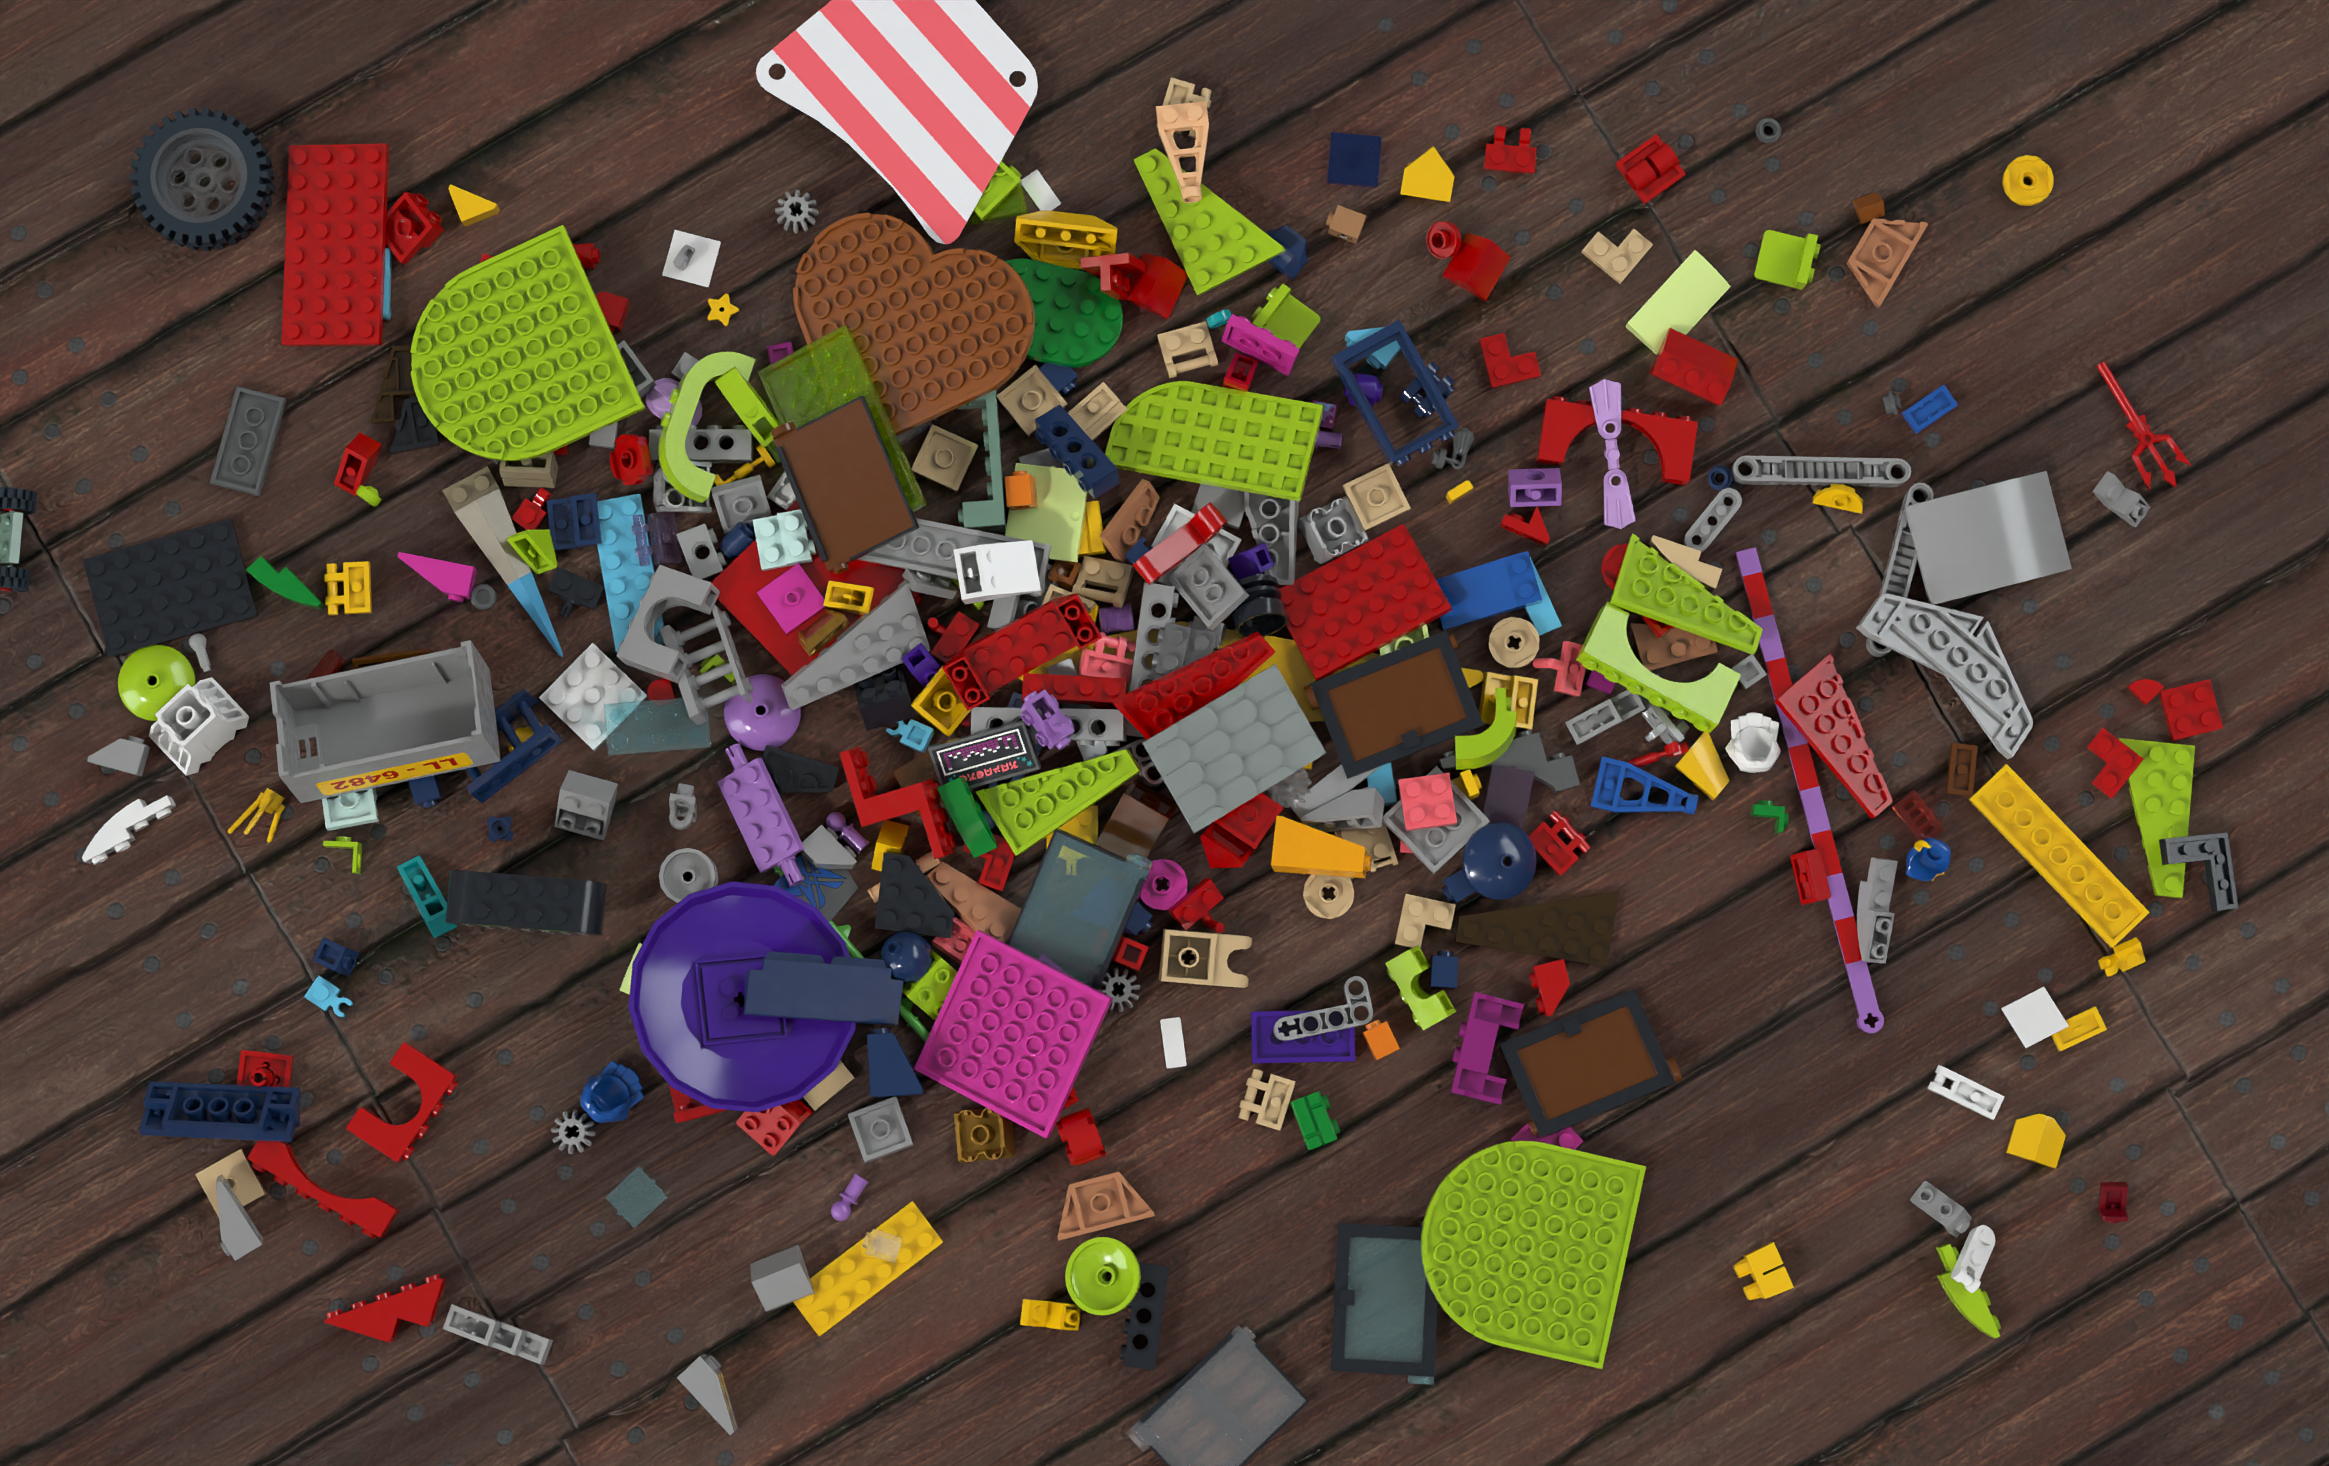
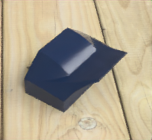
(1295, 257)

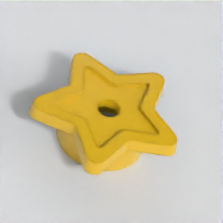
(724, 316)

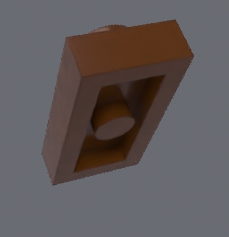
(1961, 769)

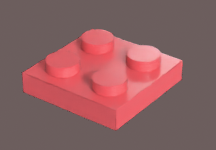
(1427, 802)

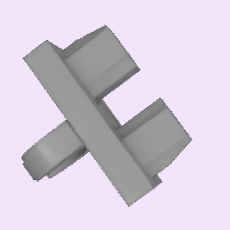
(1663, 726)
(684, 805)

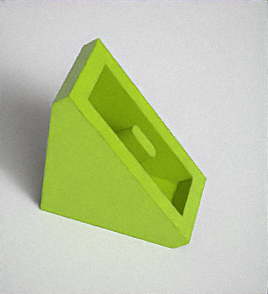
(535, 549)

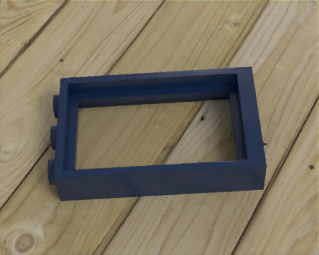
(1371, 344)

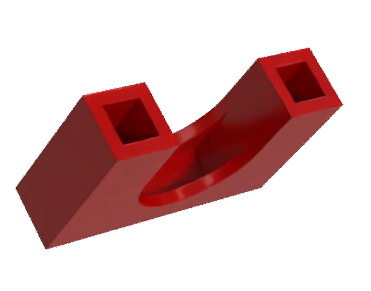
(434, 1083)

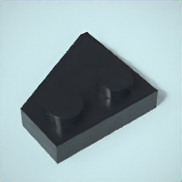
(414, 429)

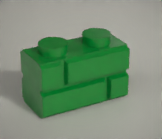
(1314, 1120)

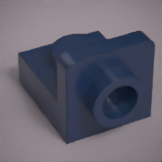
(336, 957)

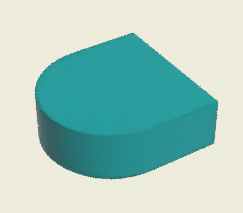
(1218, 319)

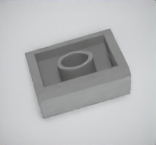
(781, 1278)

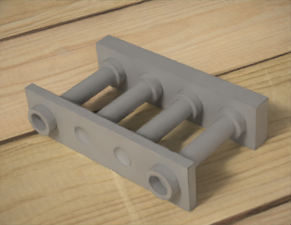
(690, 684)

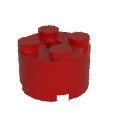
(1082, 1137)

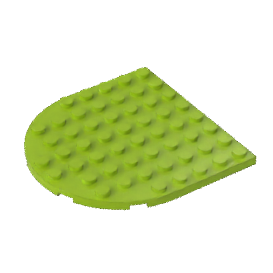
(520, 355)
(1533, 1246)

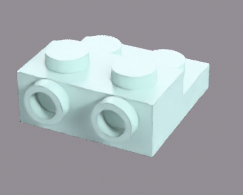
(783, 540)
(350, 809)

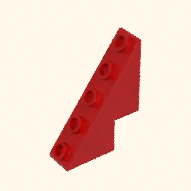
(383, 1317)

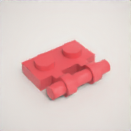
(1099, 664)

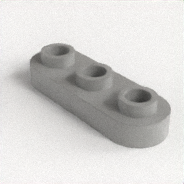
(1717, 510)

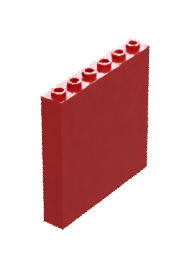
(744, 578)

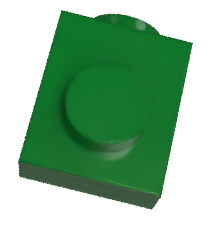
(1766, 809)

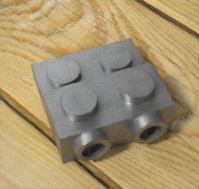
(1181, 647)

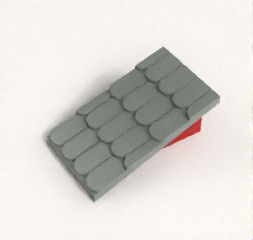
(1234, 748)

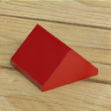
(1477, 265)
(1158, 287)

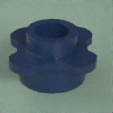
(505, 823)

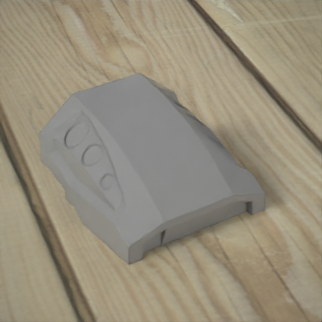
(670, 500)

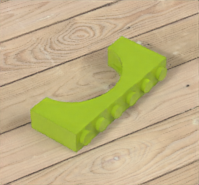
(1610, 654)

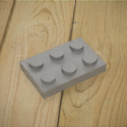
(1208, 586)

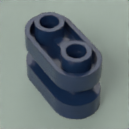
(1424, 404)

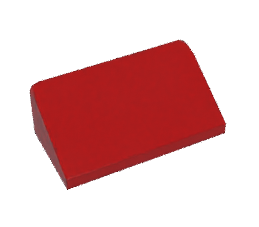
(1810, 876)

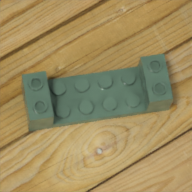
(989, 514)

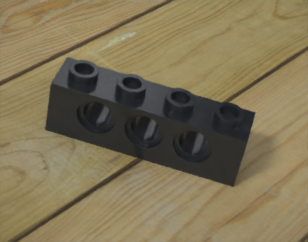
(1146, 1357)

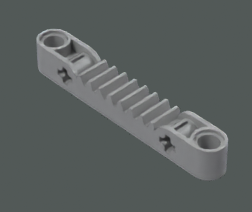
(1820, 471)
(1901, 560)

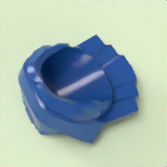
(611, 1093)

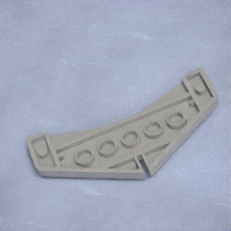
(1970, 662)

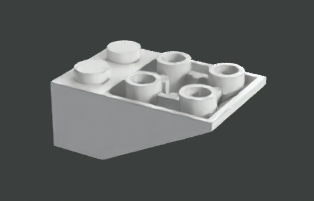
(996, 570)

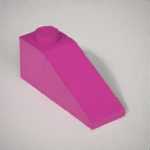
(448, 577)

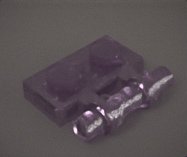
(663, 539)

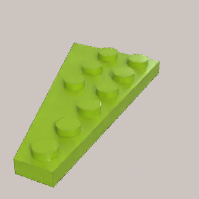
(1673, 597)
(1040, 803)
(2162, 805)

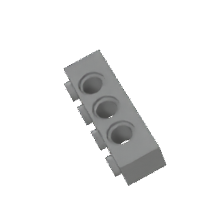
(739, 453)

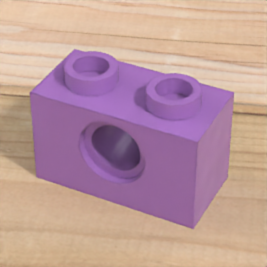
(1534, 487)

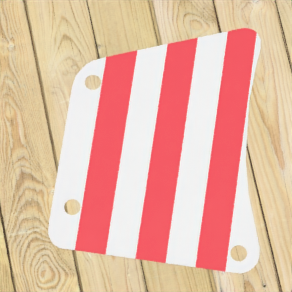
(913, 93)

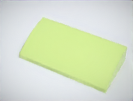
(1679, 302)

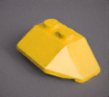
(1064, 237)

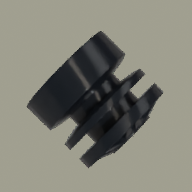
(1262, 609)

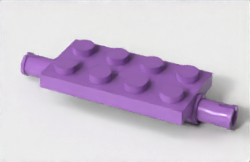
(761, 815)

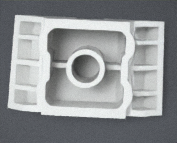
(197, 724)

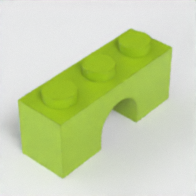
(1426, 1007)

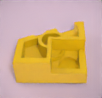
(1704, 767)

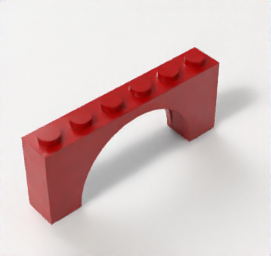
(1670, 436)

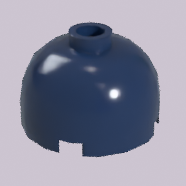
(907, 956)

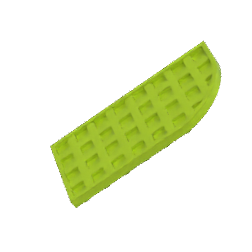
(1218, 438)

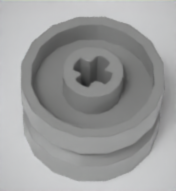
(683, 861)

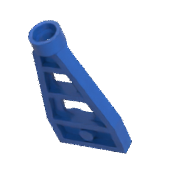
(1609, 784)

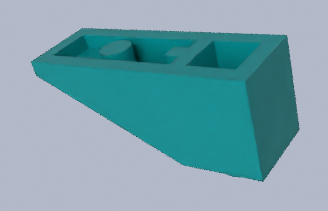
(426, 895)

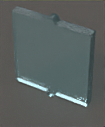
(636, 1197)

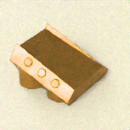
(822, 631)
(983, 1135)

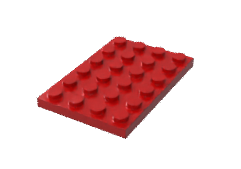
(1362, 602)

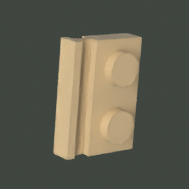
(1097, 411)

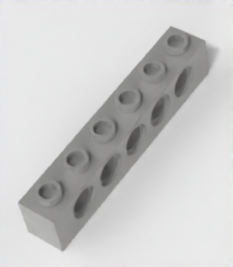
(1152, 595)
(1116, 723)

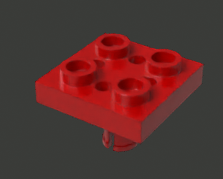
(252, 1065)

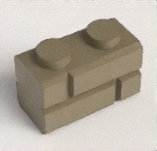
(530, 473)

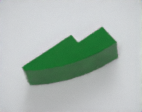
(283, 583)
(967, 816)

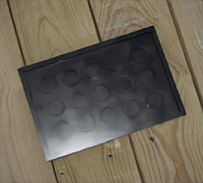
(170, 588)

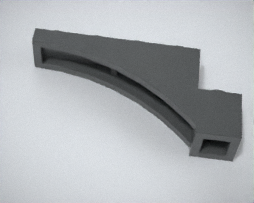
(1528, 755)

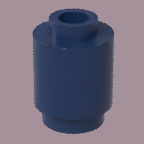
(738, 539)

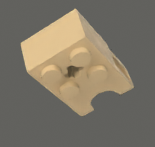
(1209, 960)

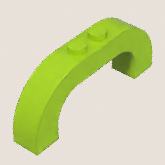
(672, 454)

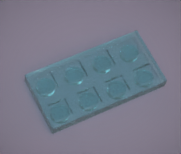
(653, 727)

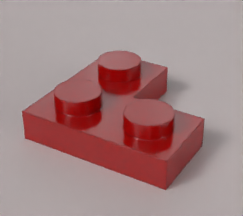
(1502, 368)
(2120, 762)
(997, 864)

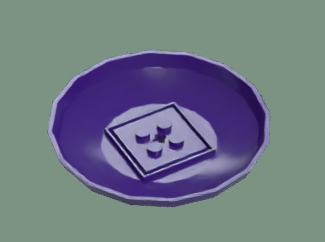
(687, 991)

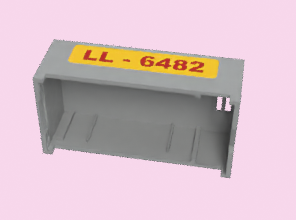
(386, 723)

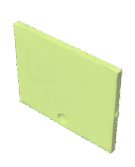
(1057, 516)

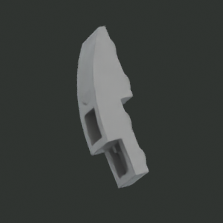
(1873, 913)

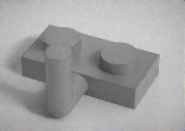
(930, 584)

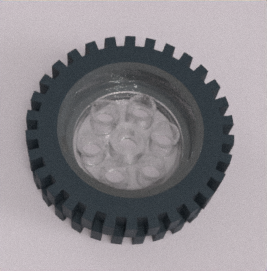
(170, 153)

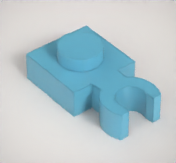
(913, 735)
(325, 995)

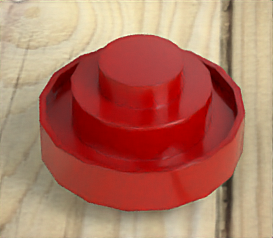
(1443, 239)

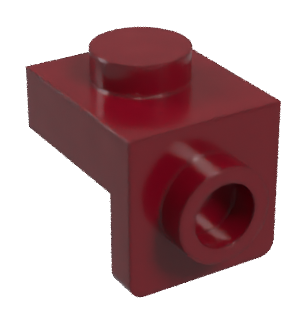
(2113, 1201)

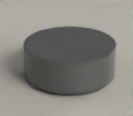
(483, 597)

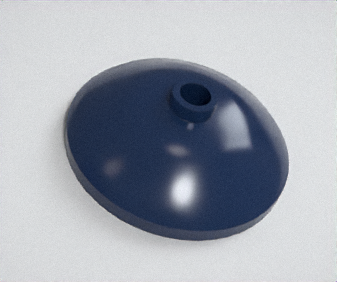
(1485, 856)

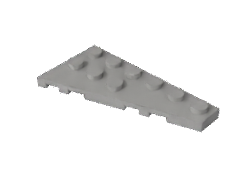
(862, 650)

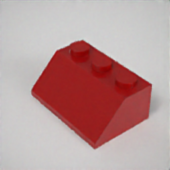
(1694, 367)

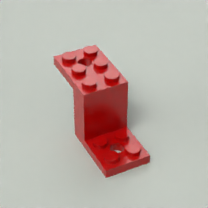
(894, 803)

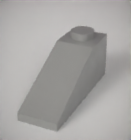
(1348, 812)
(236, 1227)

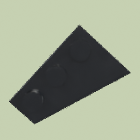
(799, 773)

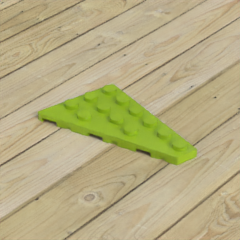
(1207, 234)

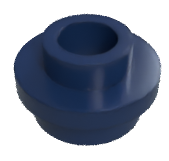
(1713, 474)

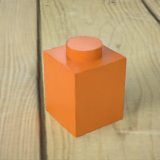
(1020, 491)
(1380, 1039)

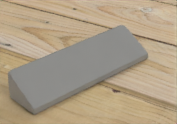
(1088, 752)

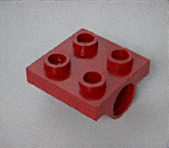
(1651, 169)

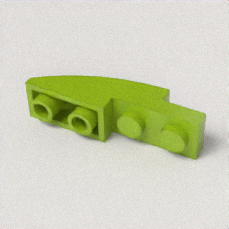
(749, 408)
(1971, 1305)

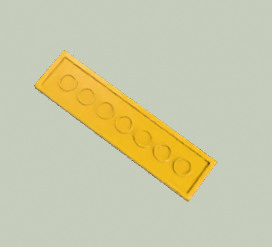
(2059, 856)

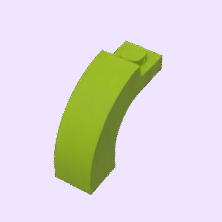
(1488, 746)

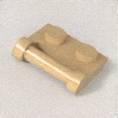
(1186, 341)
(1106, 575)

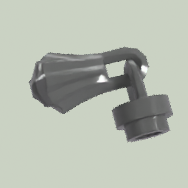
(1461, 445)

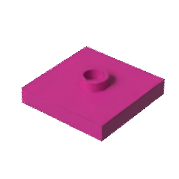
(792, 598)

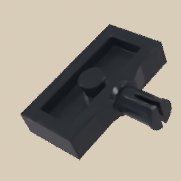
(575, 591)

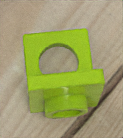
(345, 842)

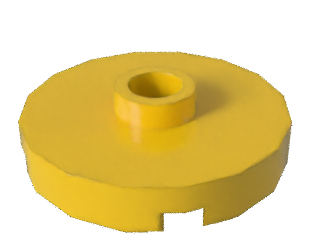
(2034, 169)

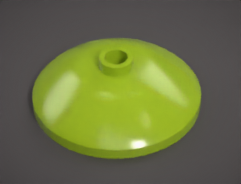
(158, 661)
(1087, 1273)

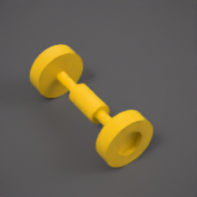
(748, 468)

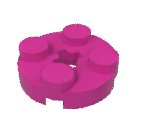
(1176, 882)

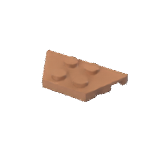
(1883, 254)
(1100, 1205)

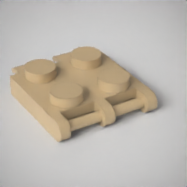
(1376, 843)

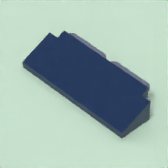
(812, 990)

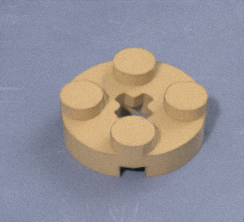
(1518, 629)
(1328, 908)

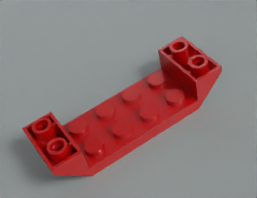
(1020, 648)

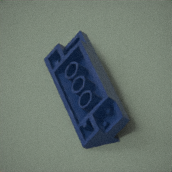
(221, 1111)

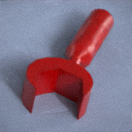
(1671, 750)

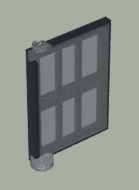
(1221, 1407)

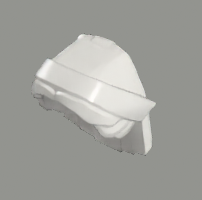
(1754, 742)

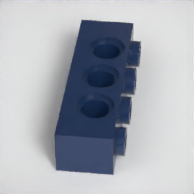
(1076, 452)

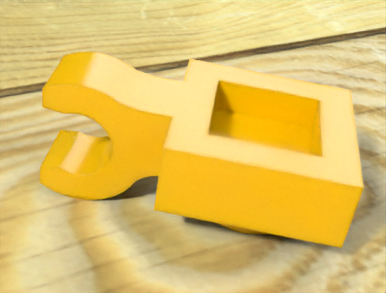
(2125, 957)

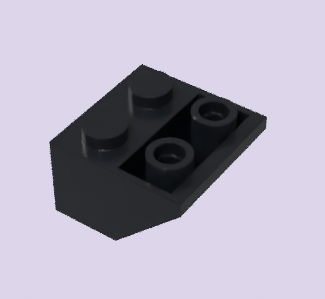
(884, 698)

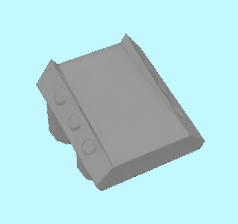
(1332, 530)

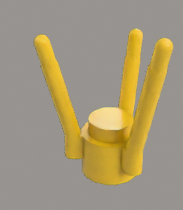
(267, 801)

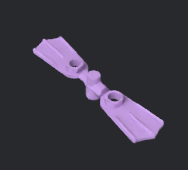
(1607, 409)

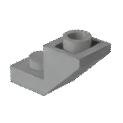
(2120, 500)

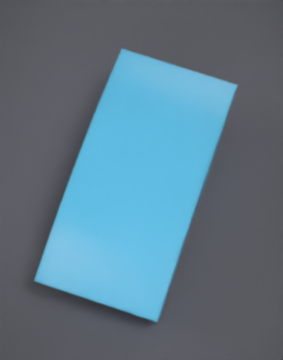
(1384, 782)

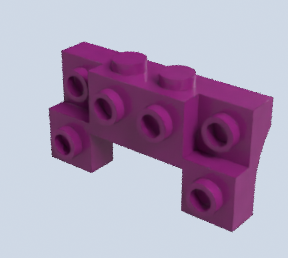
(1477, 1047)

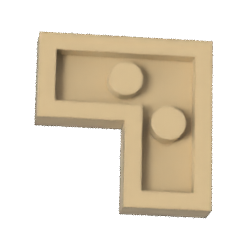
(1617, 260)
(1421, 912)

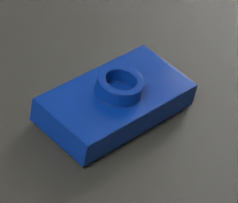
(1929, 409)

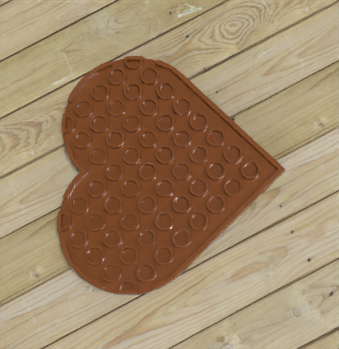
(923, 321)

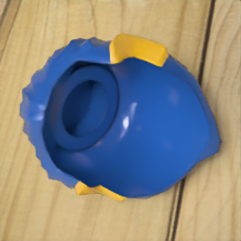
(1928, 859)

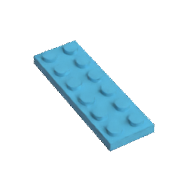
(621, 571)

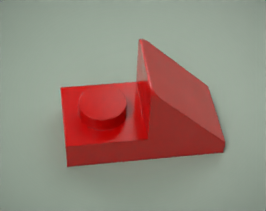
(1533, 531)

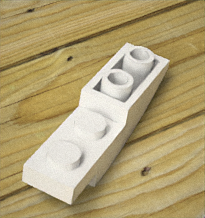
(117, 832)

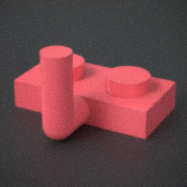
(1570, 671)

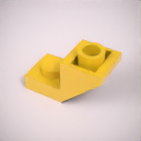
(1050, 1314)

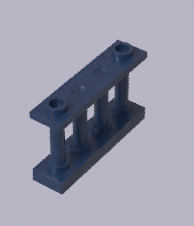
(524, 753)

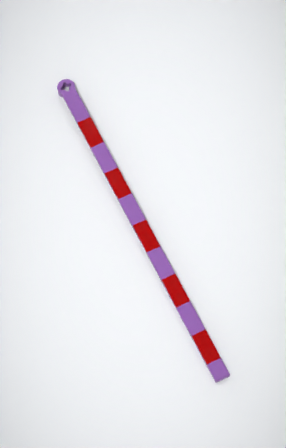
(1810, 793)

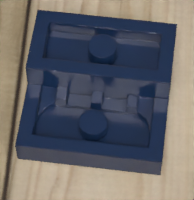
(574, 522)

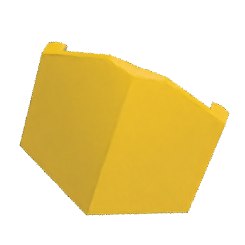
(2037, 1140)

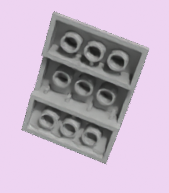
(1987, 538)

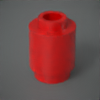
(588, 255)

